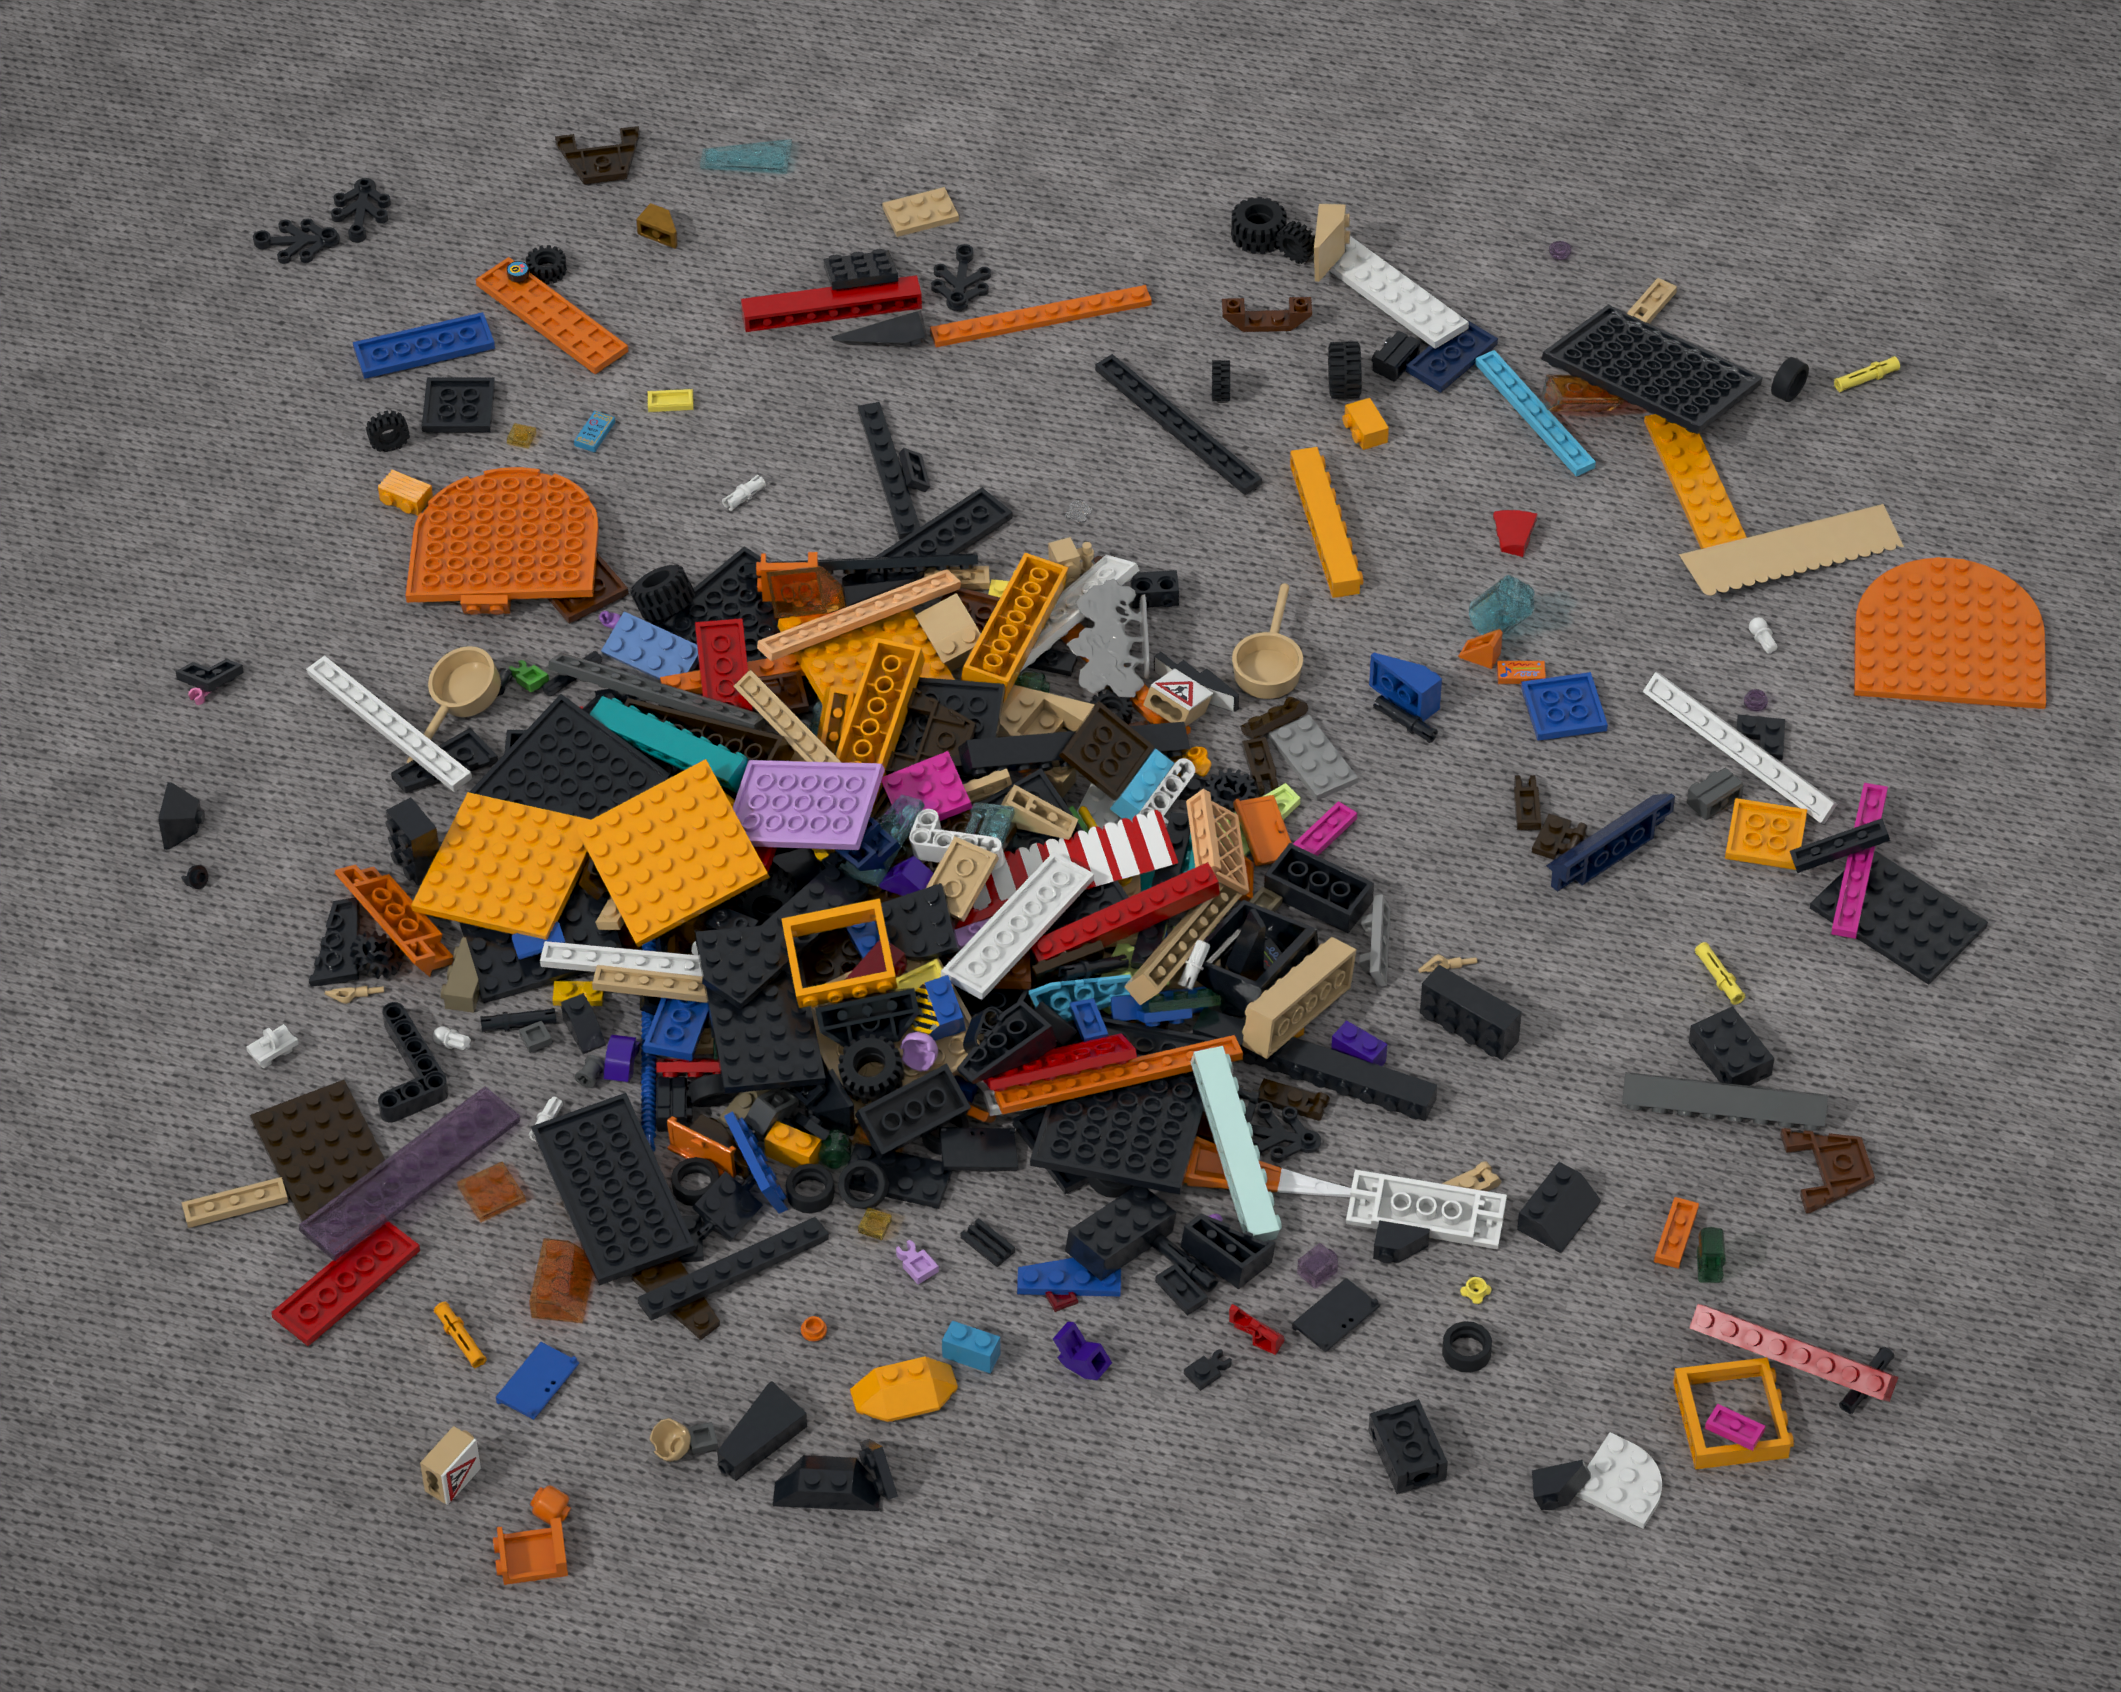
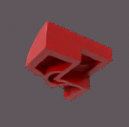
(1514, 530)
(1262, 1335)

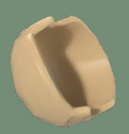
(670, 1439)

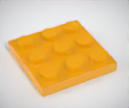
(1765, 833)

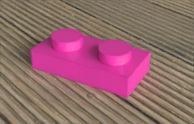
(1735, 1427)

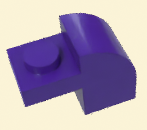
(620, 1058)
(1079, 1356)

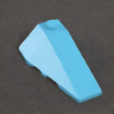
(1060, 994)

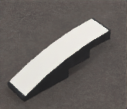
(1222, 694)

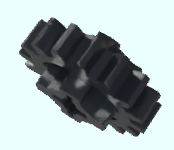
(1229, 787)
(376, 954)

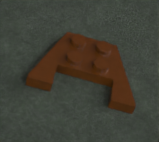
(1840, 1161)

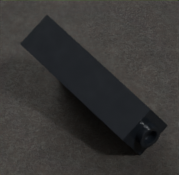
(761, 1431)

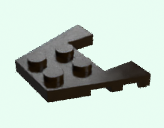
(601, 162)
(943, 733)

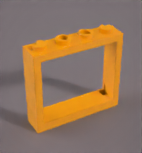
(834, 919)
(1735, 1453)

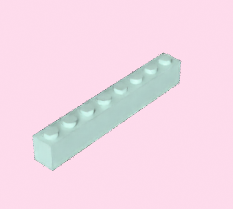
(1235, 1144)

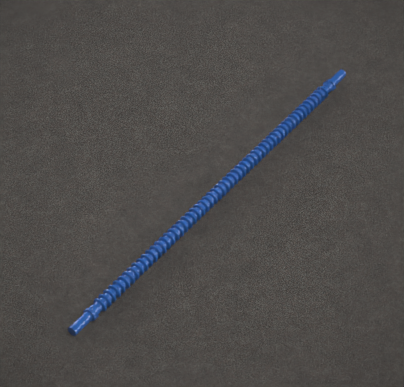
(648, 1073)

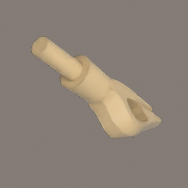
(1446, 963)
(352, 993)

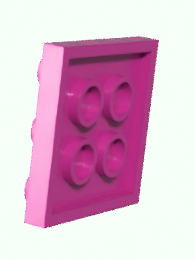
(933, 782)

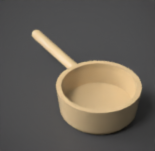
(1268, 662)
(462, 685)

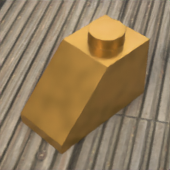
(657, 225)

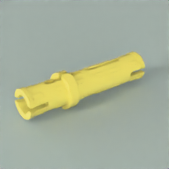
(1875, 370)
(1725, 981)

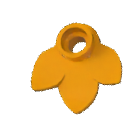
(1199, 758)

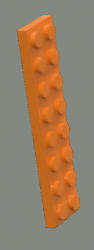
(554, 317)

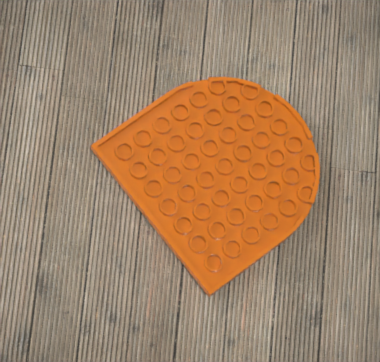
(505, 536)
(1949, 636)

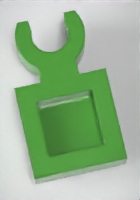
(529, 678)

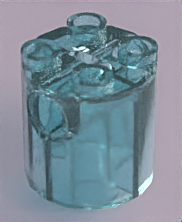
(1502, 606)

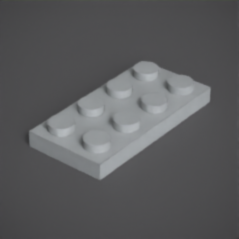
(1312, 757)

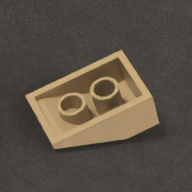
(1330, 237)
(950, 631)

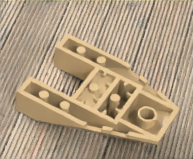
(1040, 712)

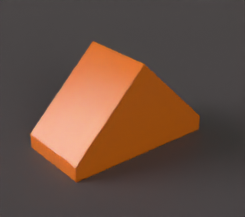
(1483, 649)

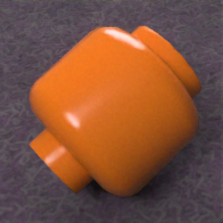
(550, 1504)

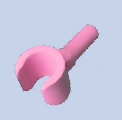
(199, 694)

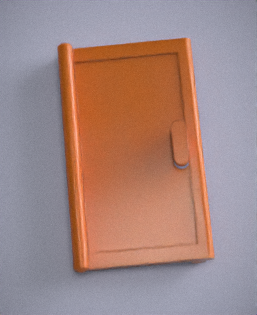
(1260, 824)
(692, 1144)

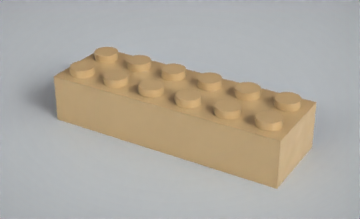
(1298, 997)

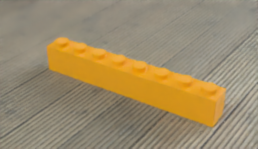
(1325, 522)

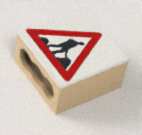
(1178, 698)
(450, 1465)

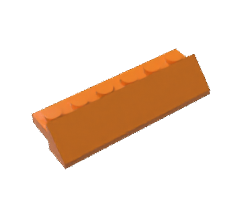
(393, 912)

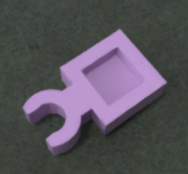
(917, 1265)

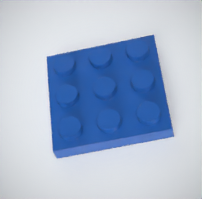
(1564, 706)

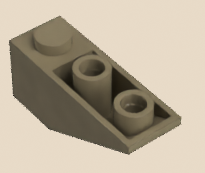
(462, 986)

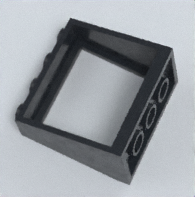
(1290, 936)

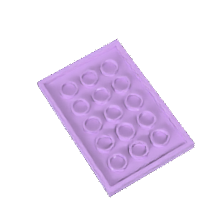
(807, 803)

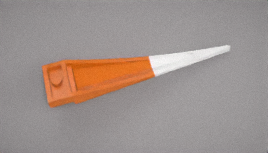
(1207, 1171)

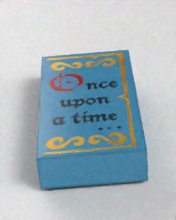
(594, 431)

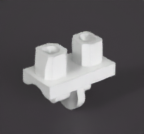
(272, 1045)

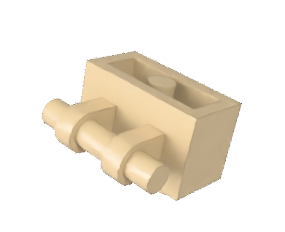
(1066, 554)

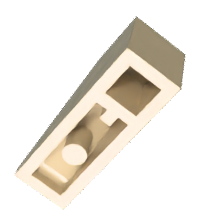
(1038, 815)

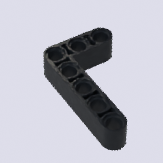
(429, 1082)

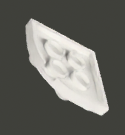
(1623, 1481)

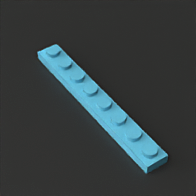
(1535, 413)

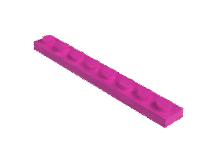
(1858, 866)

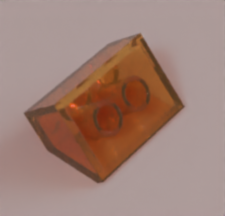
(1577, 395)
(804, 592)
(561, 1282)

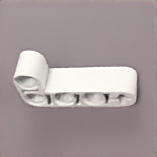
(1164, 797)
(931, 842)

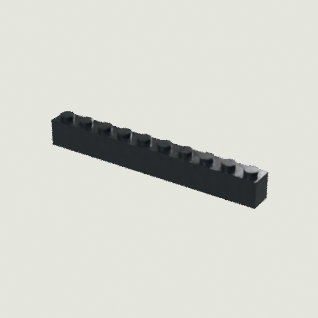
(1043, 750)
(1330, 1069)

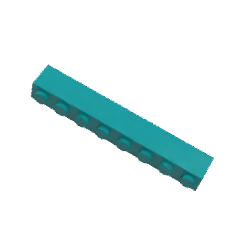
(670, 743)

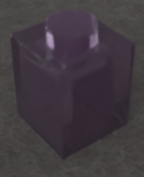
(1317, 1265)

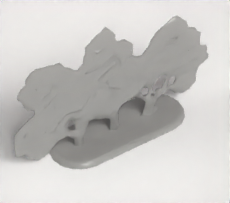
(1107, 642)

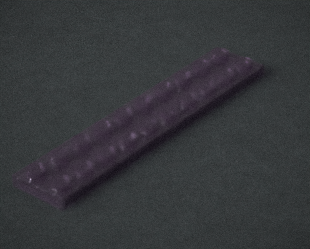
(409, 1173)

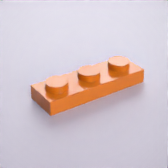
(1676, 1232)

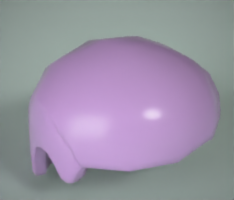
(919, 1051)

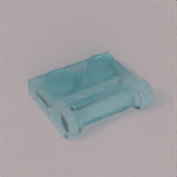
(995, 822)

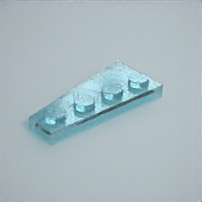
(753, 157)
(896, 822)

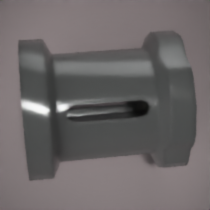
(590, 1071)

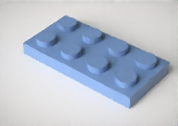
(650, 648)

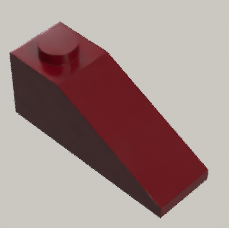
(875, 962)

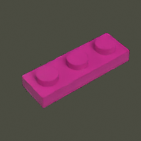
(1326, 829)

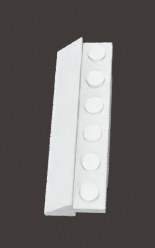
(1446, 1210)

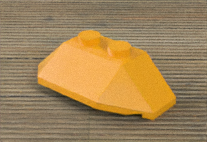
(904, 1389)

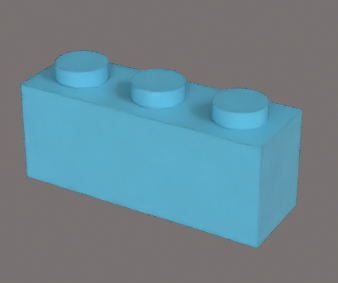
(1142, 785)

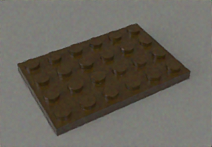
(318, 1145)

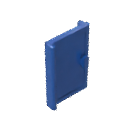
(532, 1383)

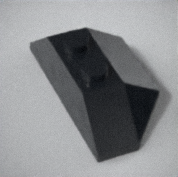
(875, 1014)
(827, 1484)

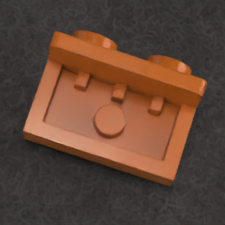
(485, 604)

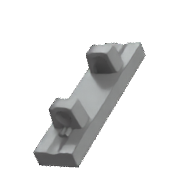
(1379, 925)

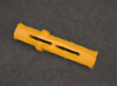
(455, 1327)

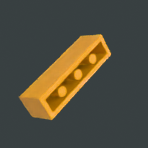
(834, 716)

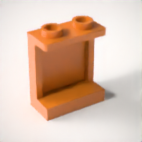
(763, 567)
(531, 1554)

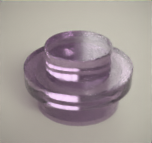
(1560, 250)
(1755, 700)

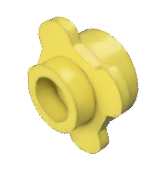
(1479, 1284)

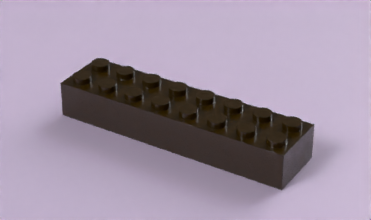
(737, 738)

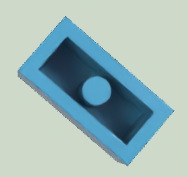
(971, 1347)

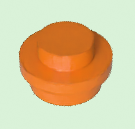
(813, 1329)

